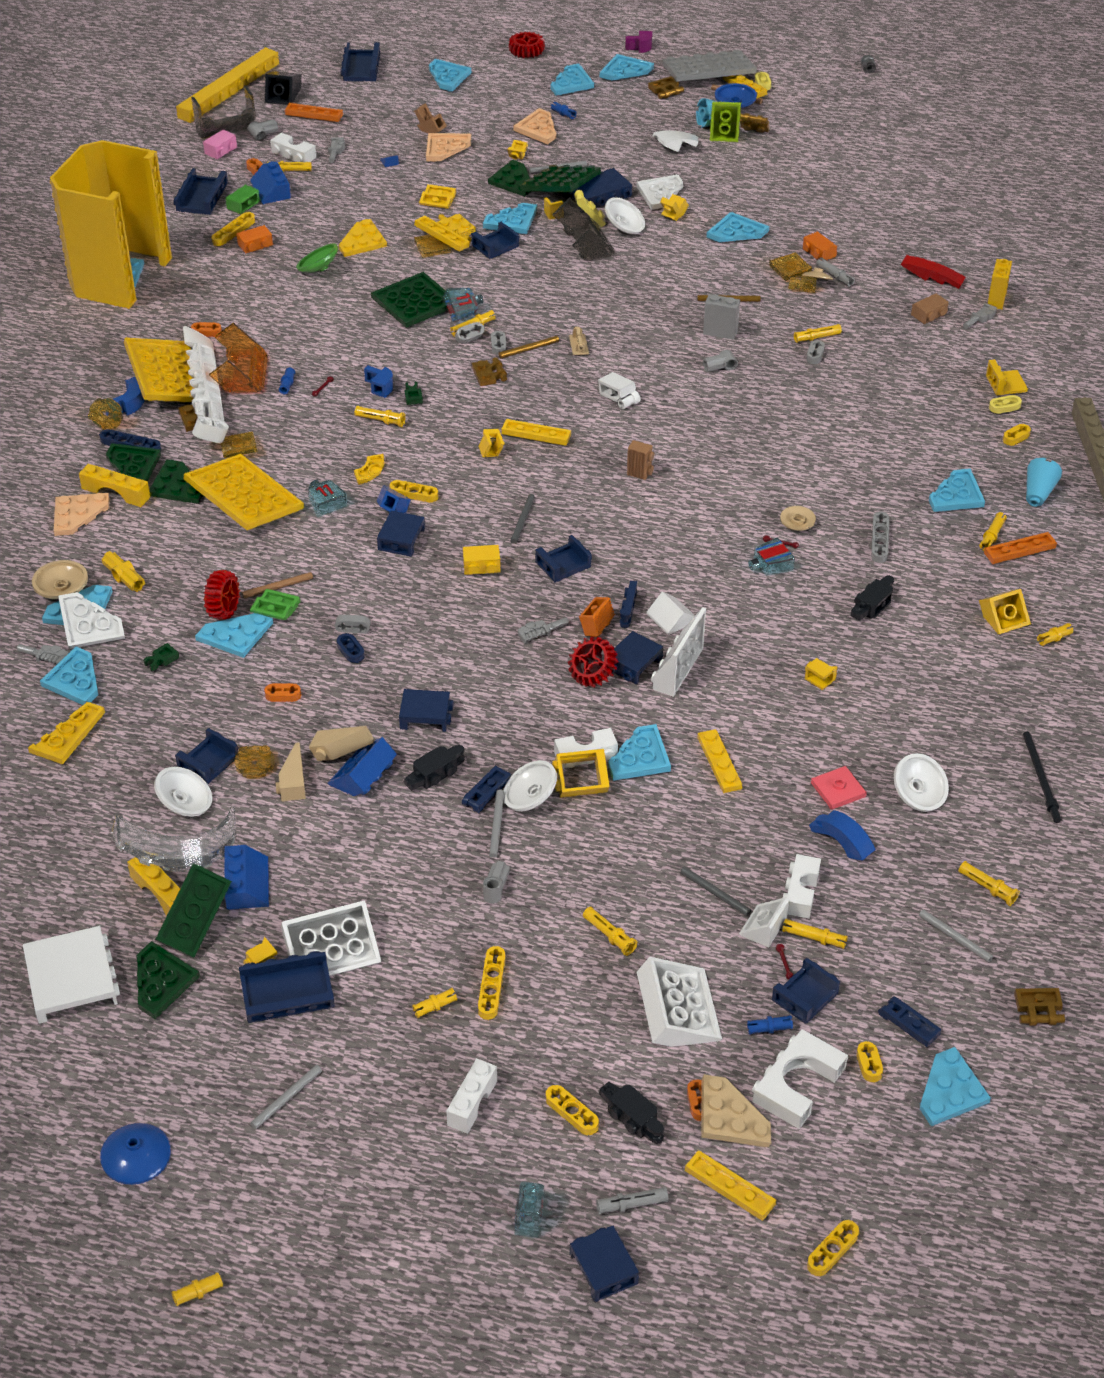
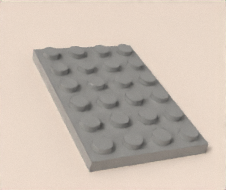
(709, 65)

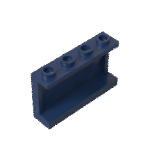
(360, 64)
(604, 187)
(200, 193)
(286, 986)

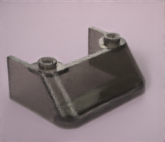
(207, 127)
(589, 237)

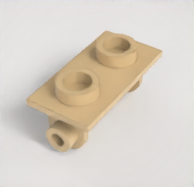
(578, 342)

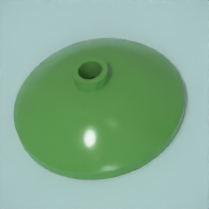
(318, 259)

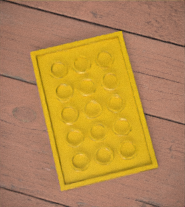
(160, 368)
(243, 491)

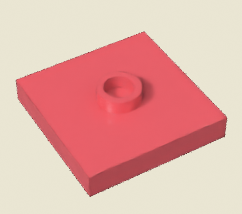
(838, 787)

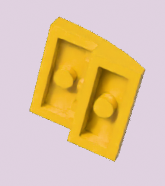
(437, 196)

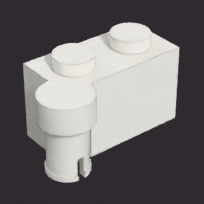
(619, 390)

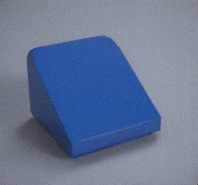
(390, 161)

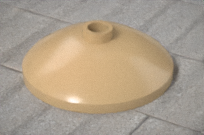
(59, 579)

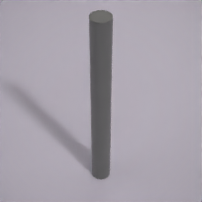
(518, 529)
(715, 891)

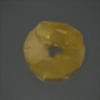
(102, 405)
(264, 763)

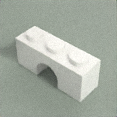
(283, 146)
(601, 739)
(804, 873)
(465, 1104)

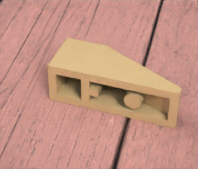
(339, 742)
(291, 777)

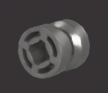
(868, 64)

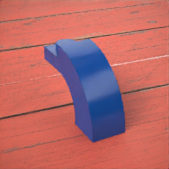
(131, 399)
(846, 831)

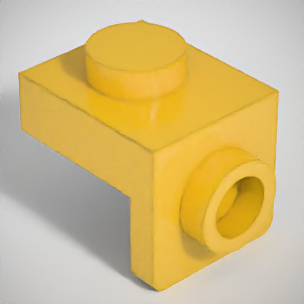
(517, 150)

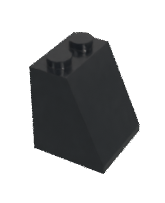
(282, 87)

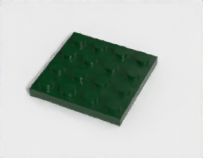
(561, 178)
(412, 299)

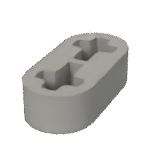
(468, 329)
(498, 342)
(818, 353)
(352, 624)

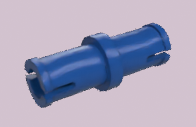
(563, 110)
(287, 381)
(769, 1024)

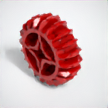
(526, 44)
(221, 594)
(589, 652)

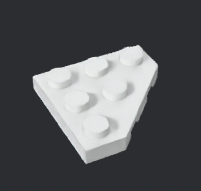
(656, 188)
(88, 622)

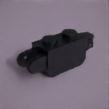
(873, 598)
(435, 767)
(633, 1111)

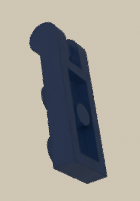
(628, 605)
(486, 789)
(910, 1021)

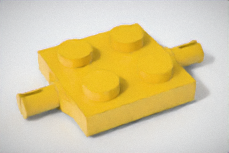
(457, 224)

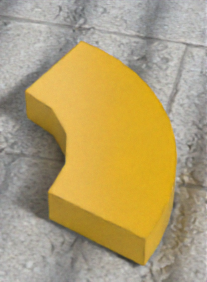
(371, 469)

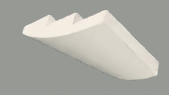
(674, 139)

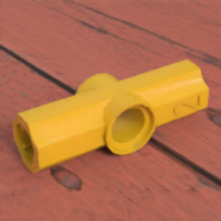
(123, 571)

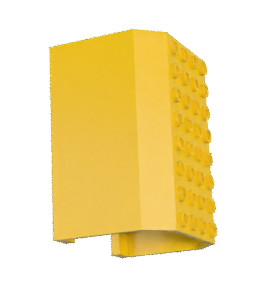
(105, 207)

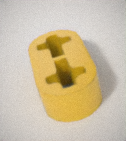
(1016, 434)
(865, 1062)

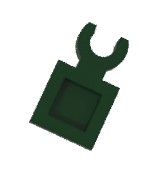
(413, 394)
(163, 655)

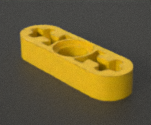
(425, 493)
(568, 1101)
(833, 1238)

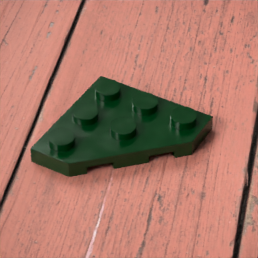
(511, 177)
(133, 460)
(171, 484)
(161, 979)

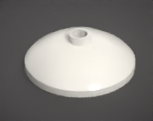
(624, 216)
(927, 778)
(530, 786)
(183, 791)

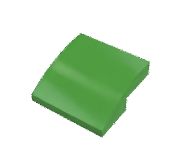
(275, 604)

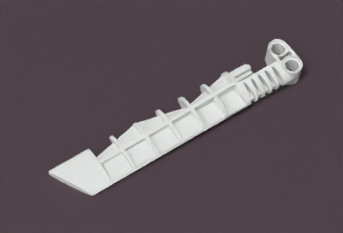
(206, 391)

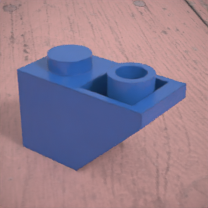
(392, 500)

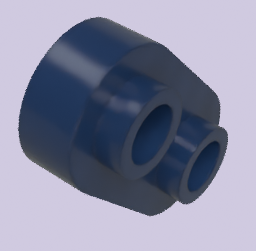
(350, 648)

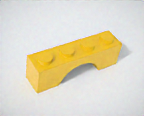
(131, 489)
(155, 880)

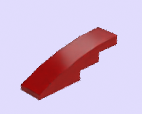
(925, 268)

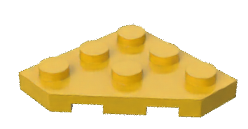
(362, 238)

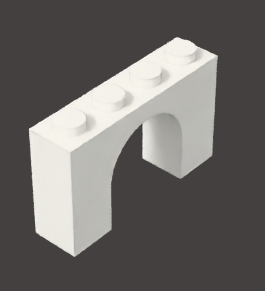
(802, 1052)

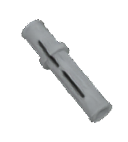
(839, 274)
(621, 1202)

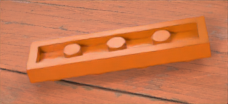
(314, 112)
(1020, 547)

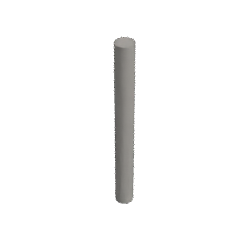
(572, 164)
(496, 823)
(956, 935)
(285, 1097)

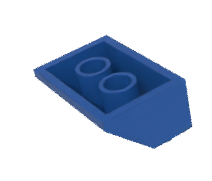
(271, 183)
(364, 768)
(249, 877)

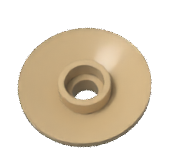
(818, 273)
(797, 518)

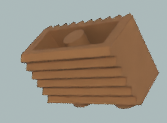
(930, 308)
(640, 460)

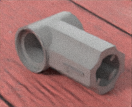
(261, 129)
(723, 360)
(495, 882)

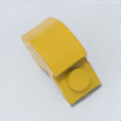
(674, 207)

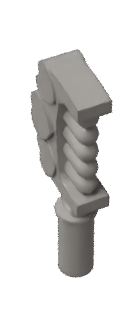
(337, 147)
(984, 314)
(534, 629)
(47, 653)

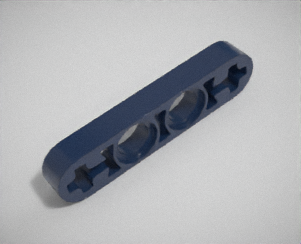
(111, 436)

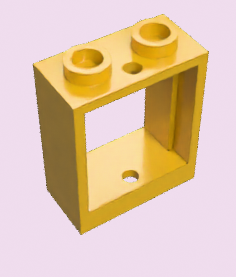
(999, 283)
(580, 756)

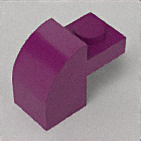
(642, 42)

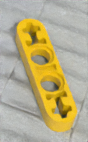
(222, 237)
(491, 982)

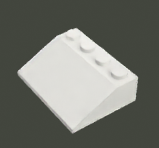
(680, 656)
(340, 932)
(677, 1003)

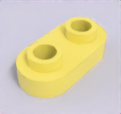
(763, 79)
(1005, 404)

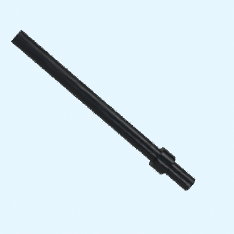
(1051, 803)

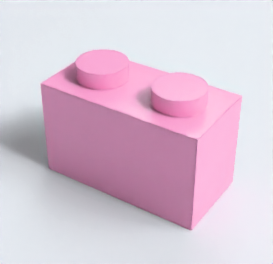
(220, 144)

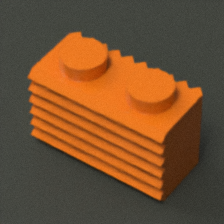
(254, 239)
(819, 246)
(596, 616)

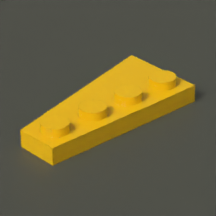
(69, 734)

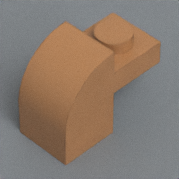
(429, 123)

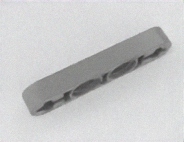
(880, 537)

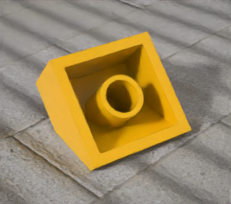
(1005, 611)

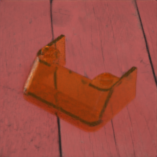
(249, 361)

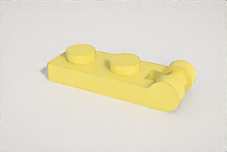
(590, 208)

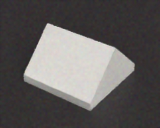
(669, 613)
(766, 921)

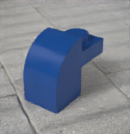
(380, 380)

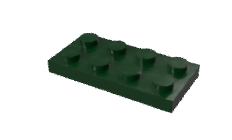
(193, 910)

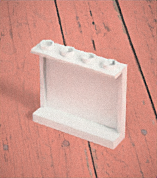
(70, 971)

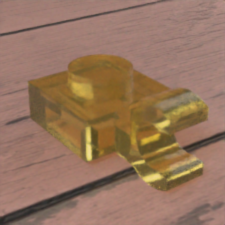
(806, 284)

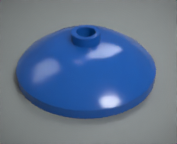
(736, 93)
(139, 1162)

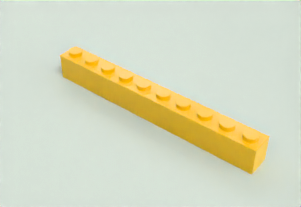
(229, 83)

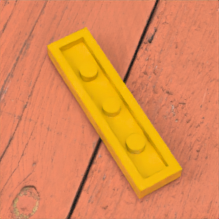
(761, 91)
(442, 233)
(536, 432)
(719, 761)
(730, 1185)

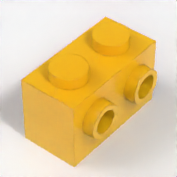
(481, 559)

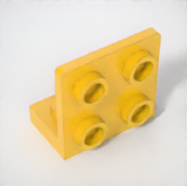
(1004, 381)

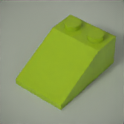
(725, 121)

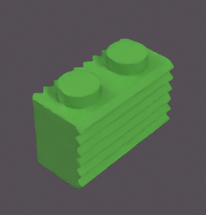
(242, 199)

